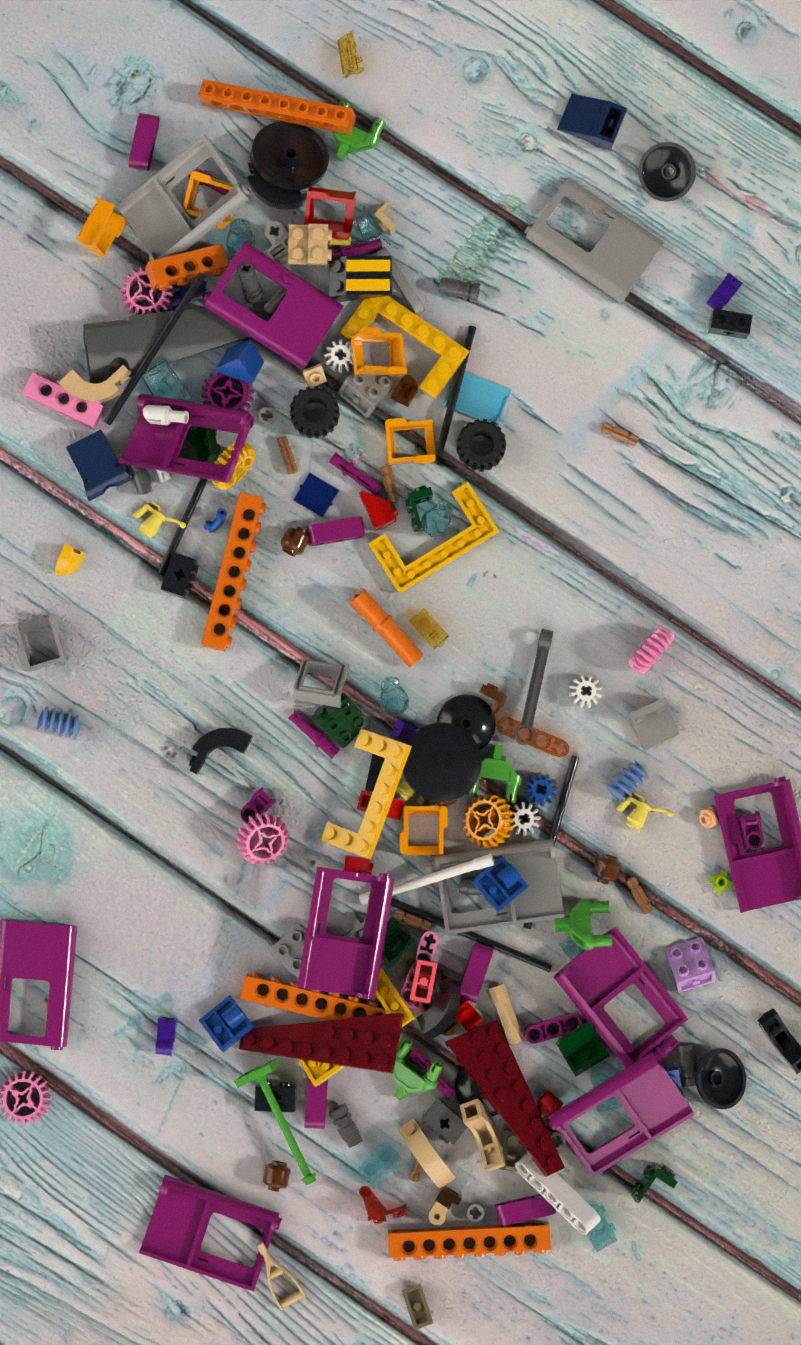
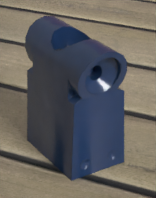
(97, 464)

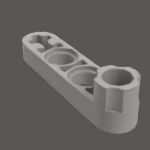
(403, 285)

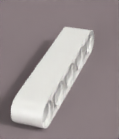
(559, 1195)

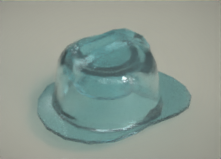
(367, 228)

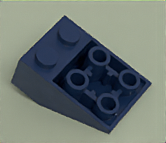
(592, 120)

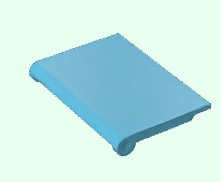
(480, 398)

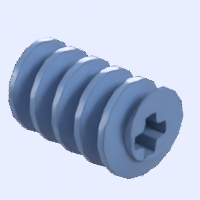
(59, 723)
(627, 781)

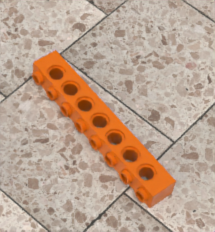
(277, 106)
(245, 503)
(251, 993)
(397, 1238)

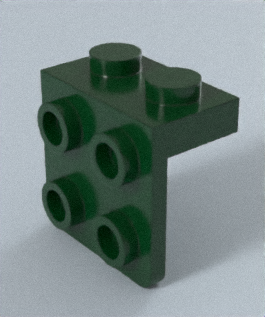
(200, 445)
(419, 496)
(341, 723)
(582, 1048)
(650, 1174)

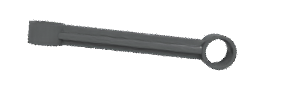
(535, 685)

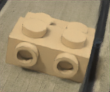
(309, 244)

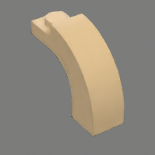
(97, 392)
(485, 1132)
(426, 1154)

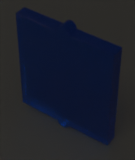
(180, 294)
(316, 495)

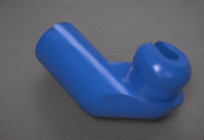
(218, 521)

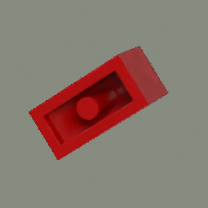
(378, 510)
(395, 808)
(358, 865)

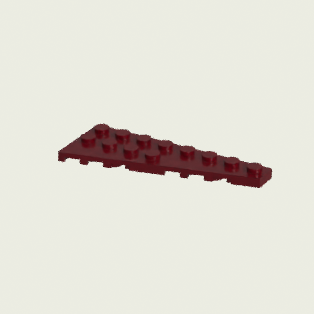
(348, 1042)
(495, 1070)

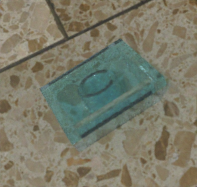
(164, 382)

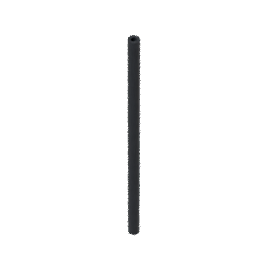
(155, 348)
(561, 807)
(473, 936)

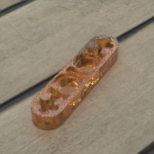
(512, 722)

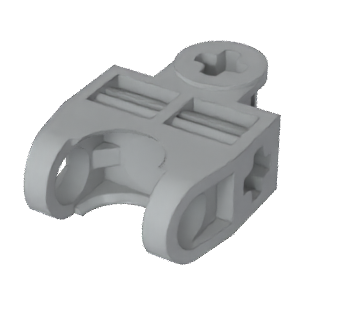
(279, 244)

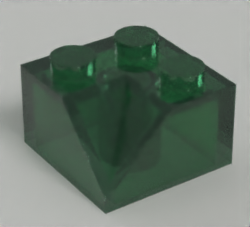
(399, 947)

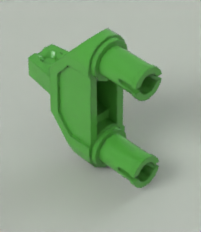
(359, 139)
(497, 768)
(579, 924)
(411, 1077)

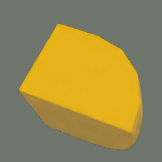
(68, 561)

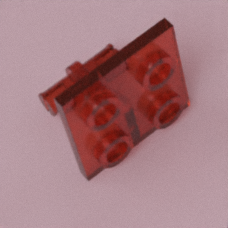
(376, 1211)

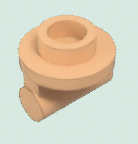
(708, 817)

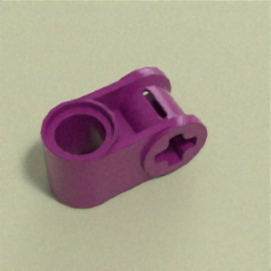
(258, 804)
(751, 828)

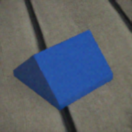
(241, 362)

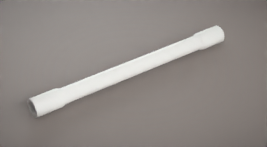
(475, 864)

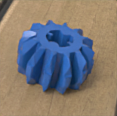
(540, 796)

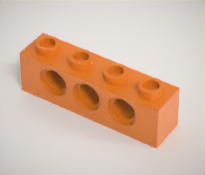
(213, 255)

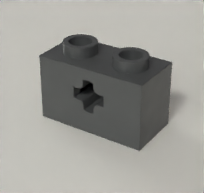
(441, 1110)

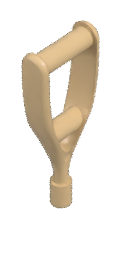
(276, 1272)

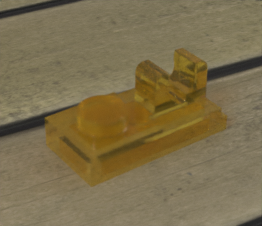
(348, 56)
(429, 629)

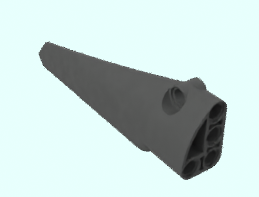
(129, 340)

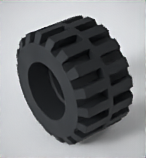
(314, 395)
(486, 429)

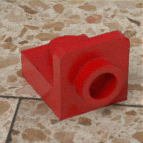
(468, 1015)

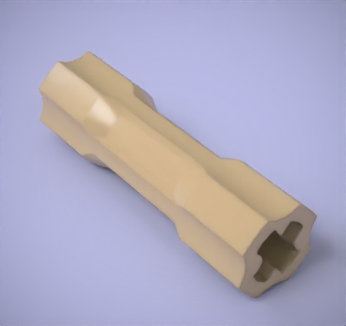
(506, 1013)

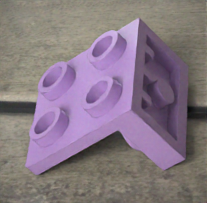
(690, 965)

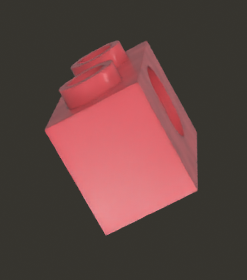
(423, 980)

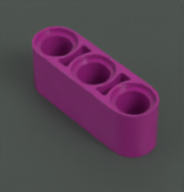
(144, 141)
(335, 531)
(475, 971)
(542, 1027)
(316, 1105)
(523, 1209)

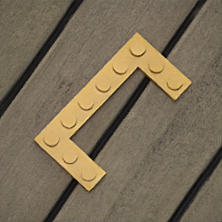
(450, 352)
(406, 576)
(365, 840)
(392, 1003)

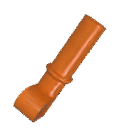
(385, 626)

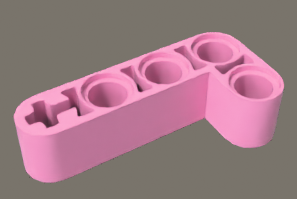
(408, 983)

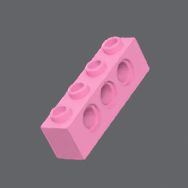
(35, 387)

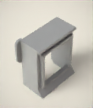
(24, 655)
(311, 696)

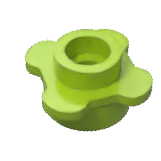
(715, 881)

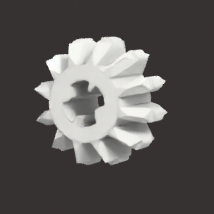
(333, 359)
(585, 684)
(525, 825)

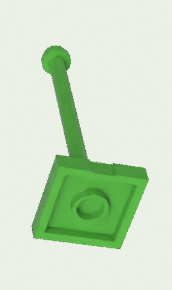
(259, 1075)

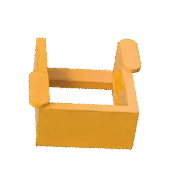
(192, 190)
(101, 228)
(395, 351)
(401, 424)
(442, 813)

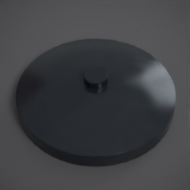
(290, 155)
(442, 762)

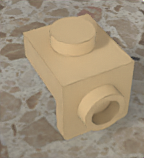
(383, 221)
(314, 375)

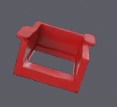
(340, 230)

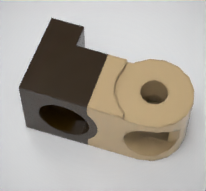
(441, 1205)

